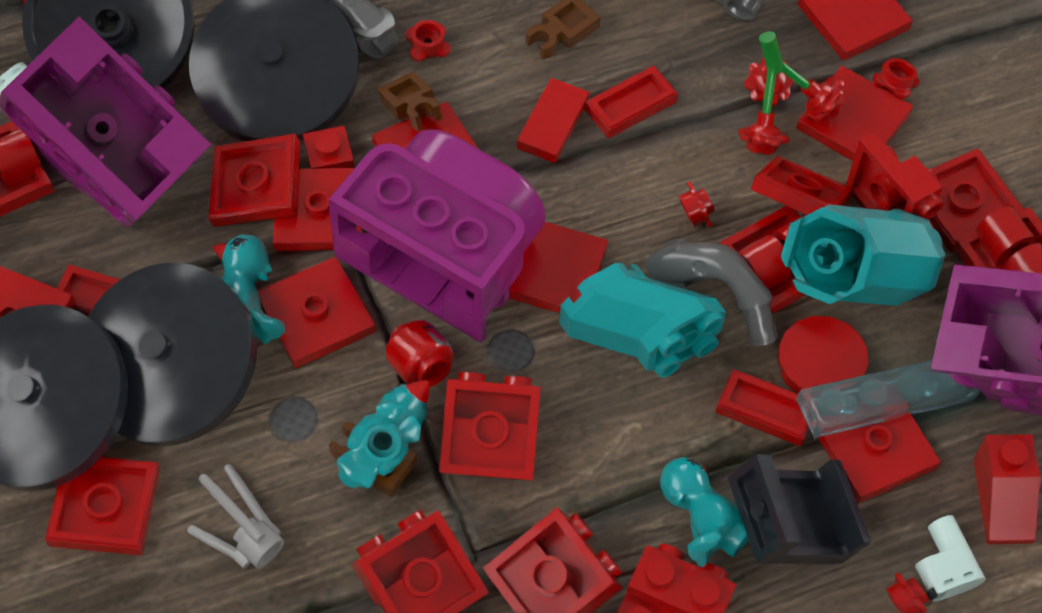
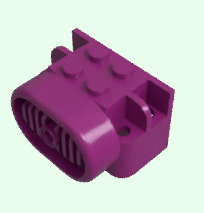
(88, 89)
(438, 226)
(994, 335)

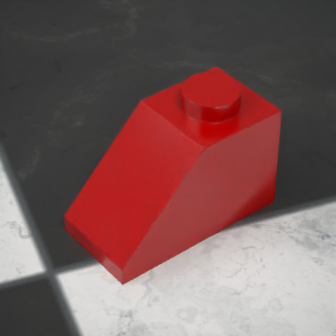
(1008, 488)

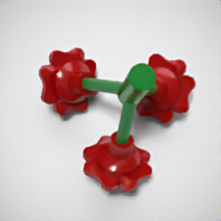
(772, 82)

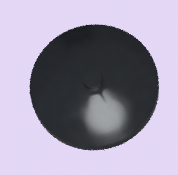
(149, 31)
(274, 66)
(183, 349)
(57, 395)

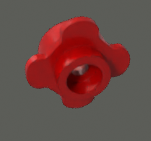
(427, 32)
(897, 77)
(697, 205)
(907, 595)

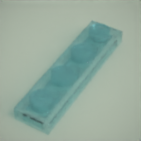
(879, 398)

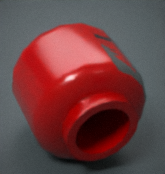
(419, 353)

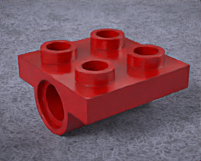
(20, 170)
(1004, 242)
(762, 249)

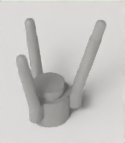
(256, 541)

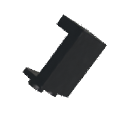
(798, 513)

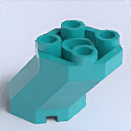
(863, 255)
(643, 318)

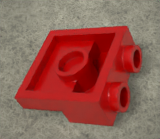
(887, 184)
(490, 427)
(419, 568)
(555, 569)
(672, 585)

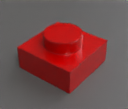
(328, 148)

